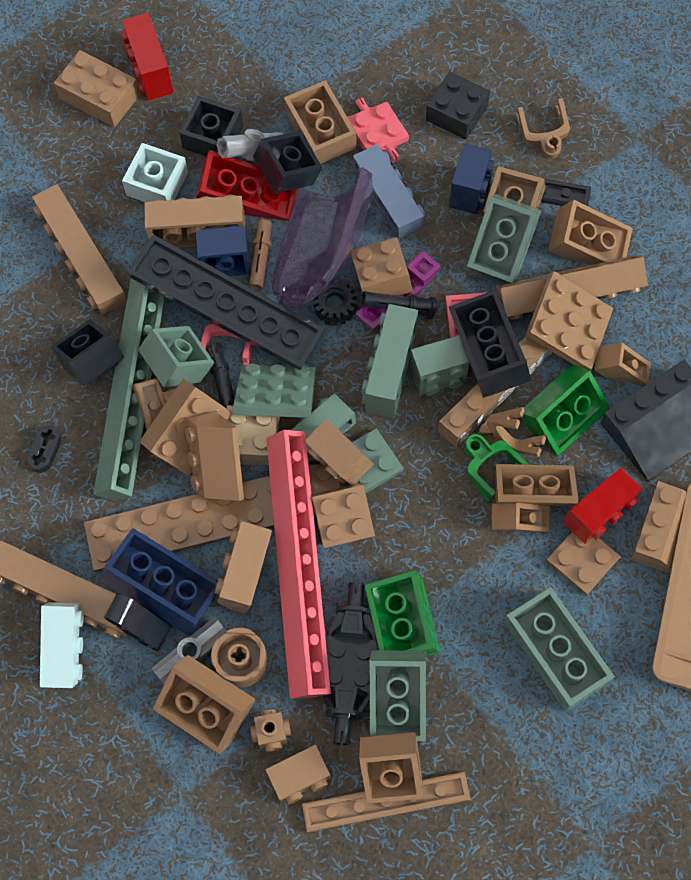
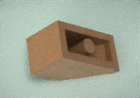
(622, 364)
(520, 517)

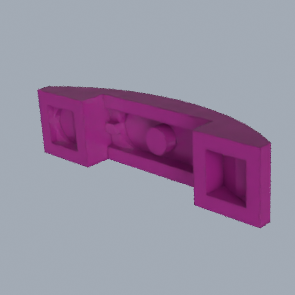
(420, 271)

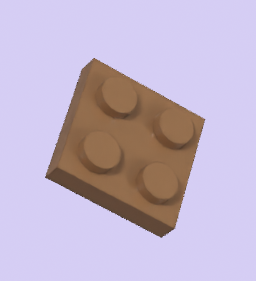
(583, 563)

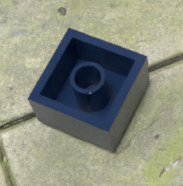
(471, 179)
(224, 249)

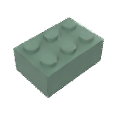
(504, 238)
(398, 693)

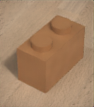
(298, 774)

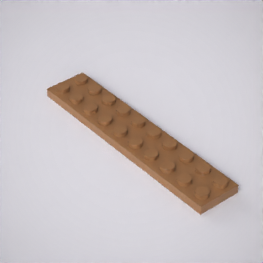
(193, 519)

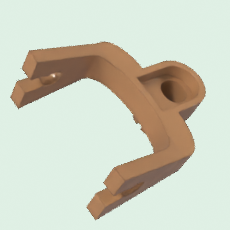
(548, 139)
(493, 432)

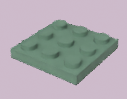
(275, 391)

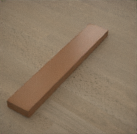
(354, 807)

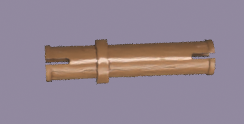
(261, 246)

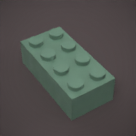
(390, 361)
(558, 649)

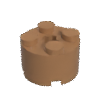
(237, 642)

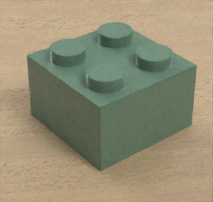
(175, 355)
(439, 366)

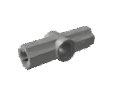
(242, 145)
(203, 639)

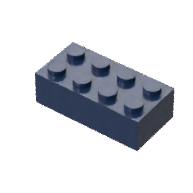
(160, 581)

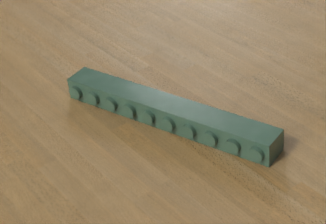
(124, 419)

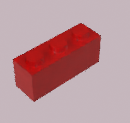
(603, 506)

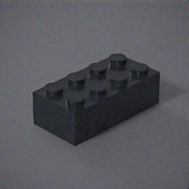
(490, 344)

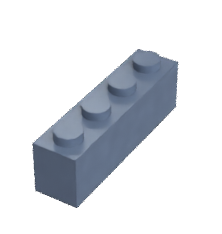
(390, 193)

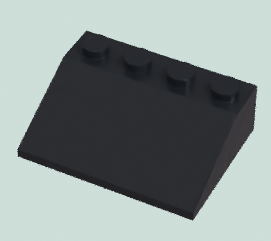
(654, 422)

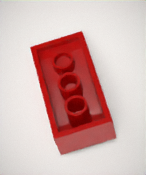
(238, 178)

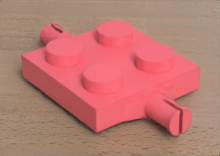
(378, 126)

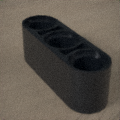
(137, 621)

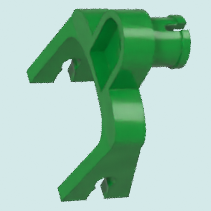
(484, 452)

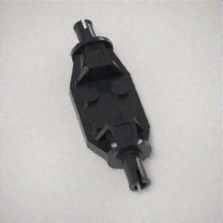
(349, 662)

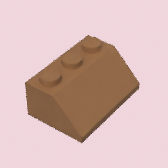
(214, 457)
(536, 484)
(660, 528)
(242, 567)

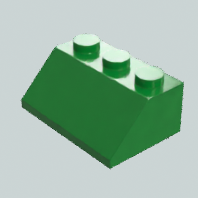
(565, 408)
(402, 614)

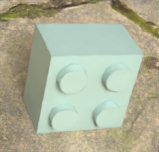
(155, 175)

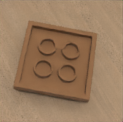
(569, 321)

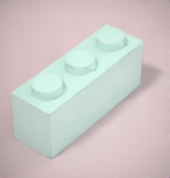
(60, 645)

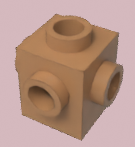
(274, 740)

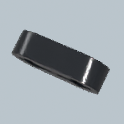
(39, 447)

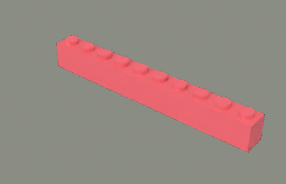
(298, 565)

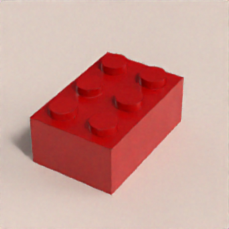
(146, 57)

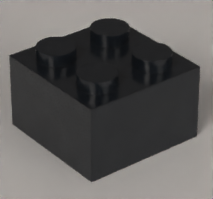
(457, 105)
(207, 123)
(287, 162)
(87, 352)

